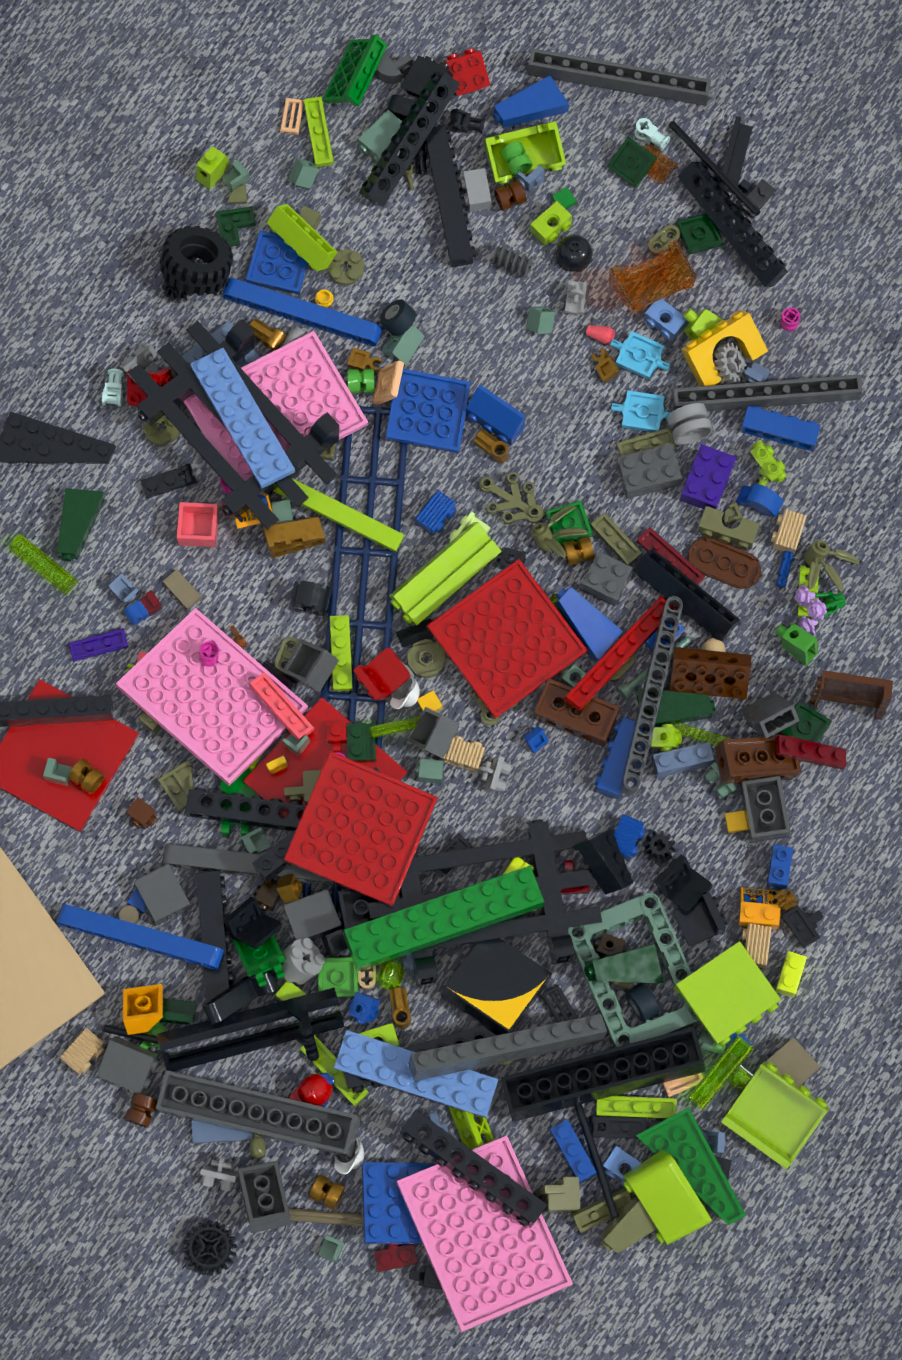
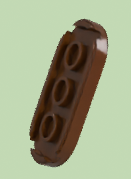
(724, 563)

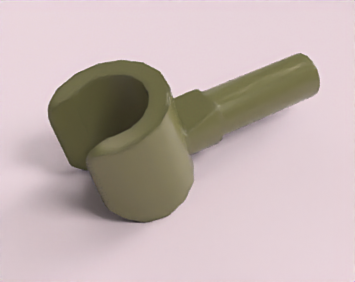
(408, 173)

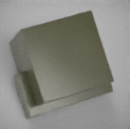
(562, 1197)

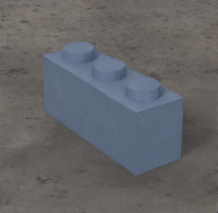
(683, 760)

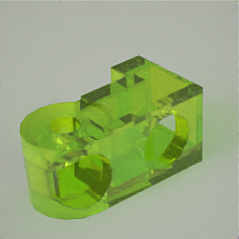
(740, 1078)

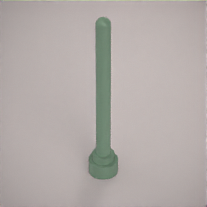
(626, 689)

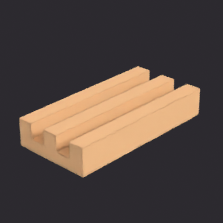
(289, 130)

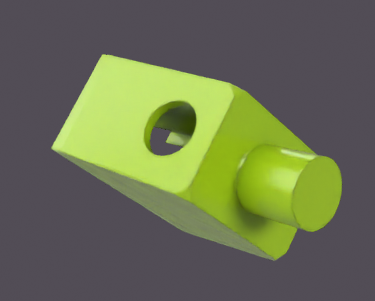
(213, 165)
(699, 322)

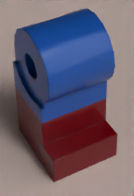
(143, 608)

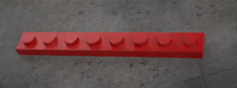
(616, 656)

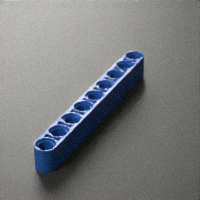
(303, 311)
(140, 936)

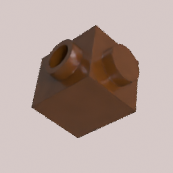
(141, 814)

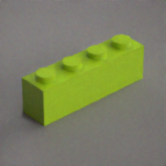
(301, 237)

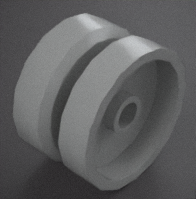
(689, 424)

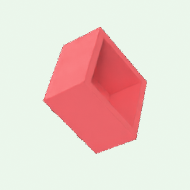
(198, 524)

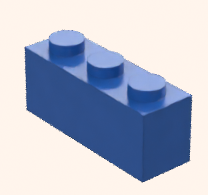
(573, 1151)

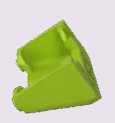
(540, 143)
(666, 1197)

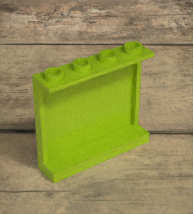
(728, 994)
(776, 1114)

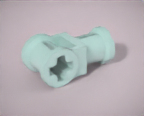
(650, 134)
(113, 389)

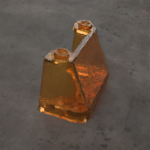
(653, 279)

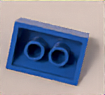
(495, 415)

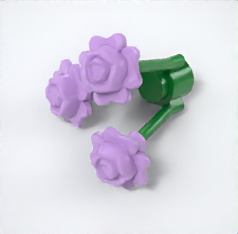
(816, 608)

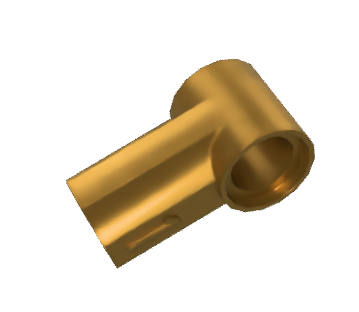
(269, 336)
(491, 446)
(400, 1006)

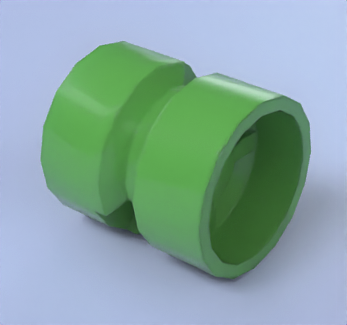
(517, 159)
(361, 381)

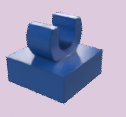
(535, 739)

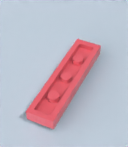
(281, 706)

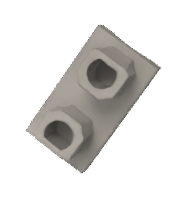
(575, 297)
(491, 774)
(210, 1173)

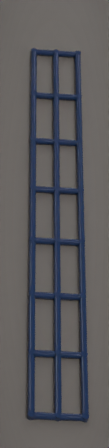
(365, 552)

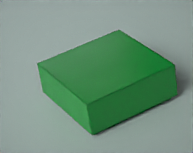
(565, 198)

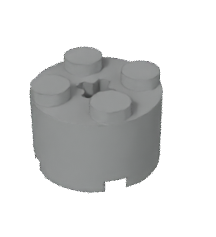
(302, 961)

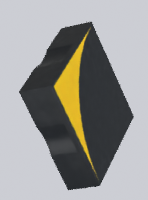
(496, 985)

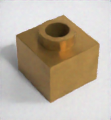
(289, 888)

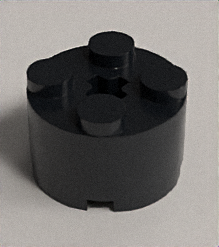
(310, 597)

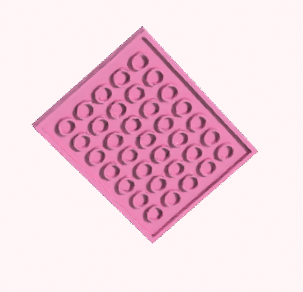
(303, 388)
(204, 706)
(477, 1250)

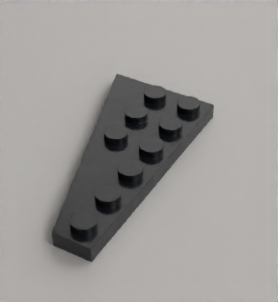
(42, 443)

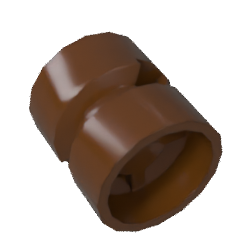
(510, 195)
(141, 1109)

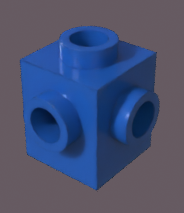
(364, 1008)

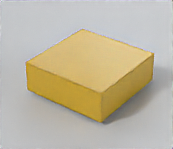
(430, 701)
(277, 765)
(736, 821)

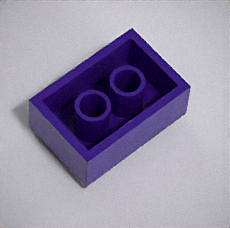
(708, 478)

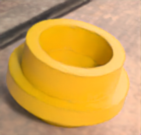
(324, 298)

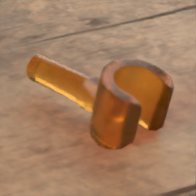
(240, 640)

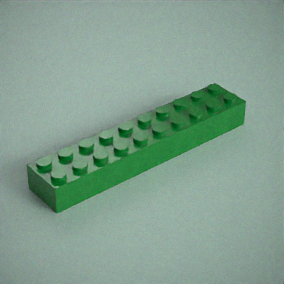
(443, 918)

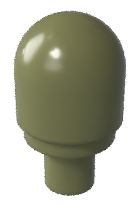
(257, 1147)

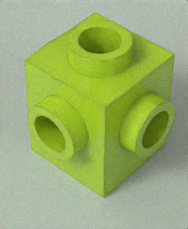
(666, 738)

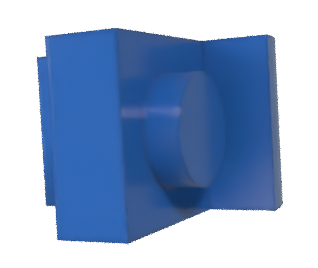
(761, 498)

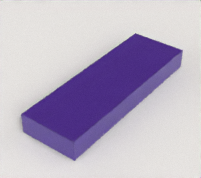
(98, 645)

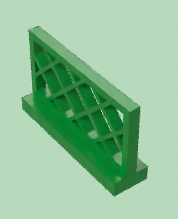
(360, 77)

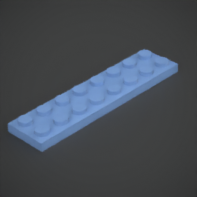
(242, 418)
(390, 1067)

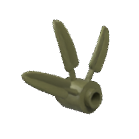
(546, 540)
(815, 555)

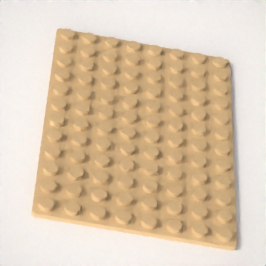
(39, 970)

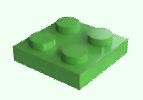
(339, 974)

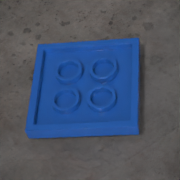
(276, 264)

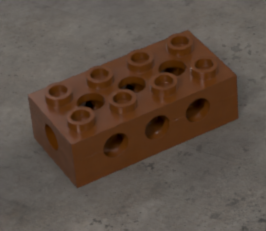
(710, 672)
(580, 724)
(752, 760)

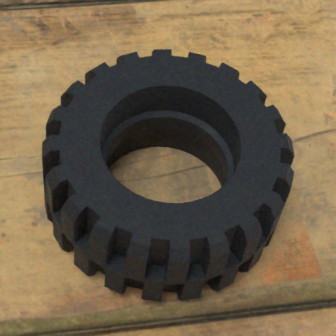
(199, 244)

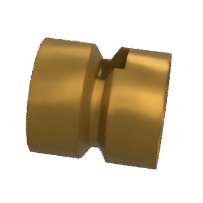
(578, 550)
(93, 777)
(333, 1194)

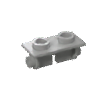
(143, 356)

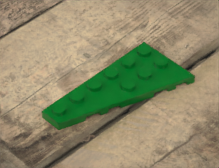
(688, 1147)

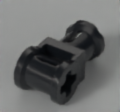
(464, 122)

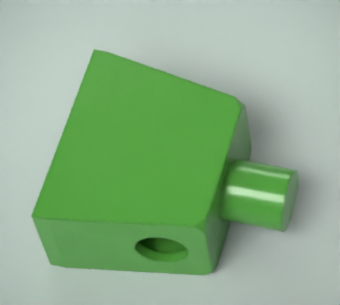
(798, 643)

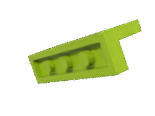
(469, 1130)

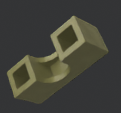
(742, 536)

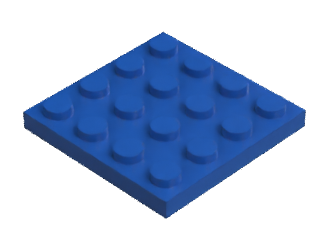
(429, 411)
(384, 1210)

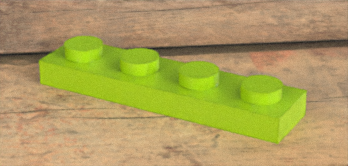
(318, 131)
(342, 651)
(326, 1065)
(636, 1107)

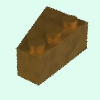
(294, 536)

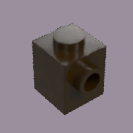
(267, 896)
(609, 944)

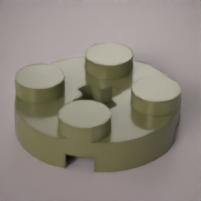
(352, 274)
(161, 437)
(417, 652)

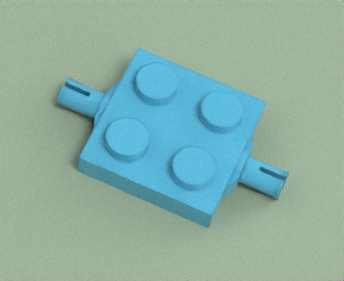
(640, 355)
(642, 411)

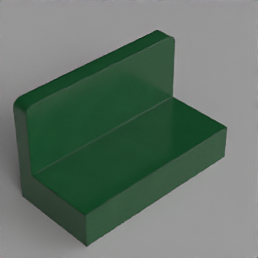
(178, 1012)

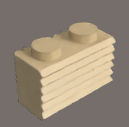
(789, 531)
(464, 754)
(757, 943)
(83, 1051)

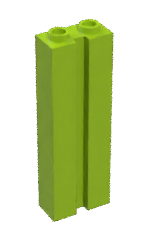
(444, 574)

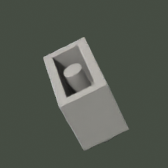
(477, 189)

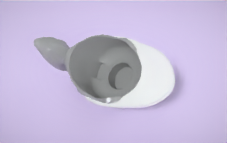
(407, 693)
(345, 1164)

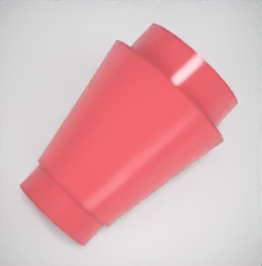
(601, 333)

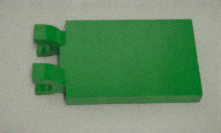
(237, 786)
(261, 959)

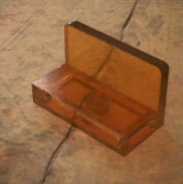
(662, 166)

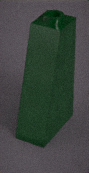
(77, 520)
(680, 707)
(626, 966)

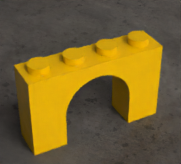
(700, 351)

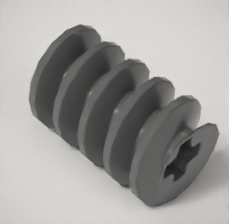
(512, 260)

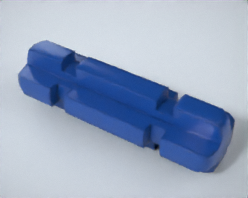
(784, 569)

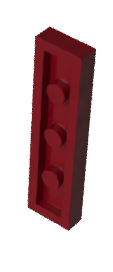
(652, 540)
(810, 751)

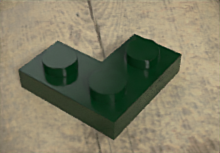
(231, 220)

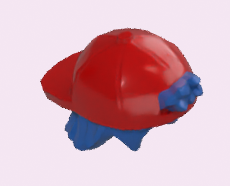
(314, 1089)

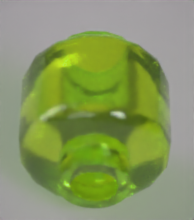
(390, 974)

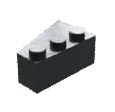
(606, 861)

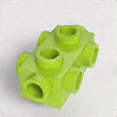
(770, 467)

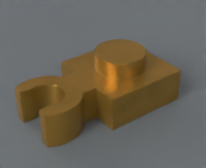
(361, 360)
(607, 366)
(786, 899)

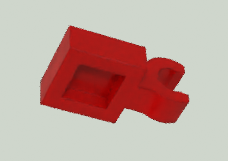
(336, 734)

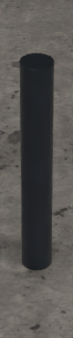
(122, 1032)

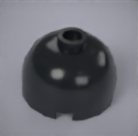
(574, 253)

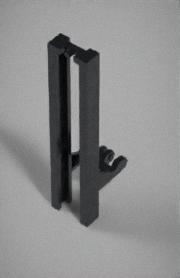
(301, 1031)

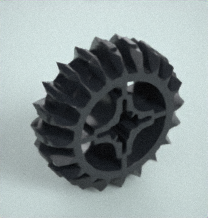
(217, 1242)

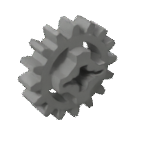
(730, 363)

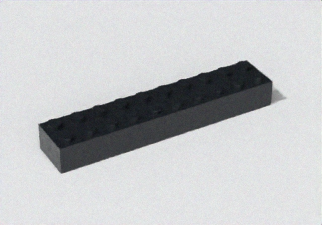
(603, 1074)

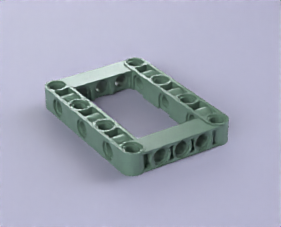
(671, 955)

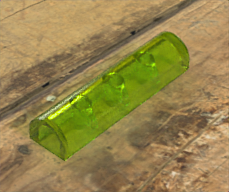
(43, 564)
(720, 1072)

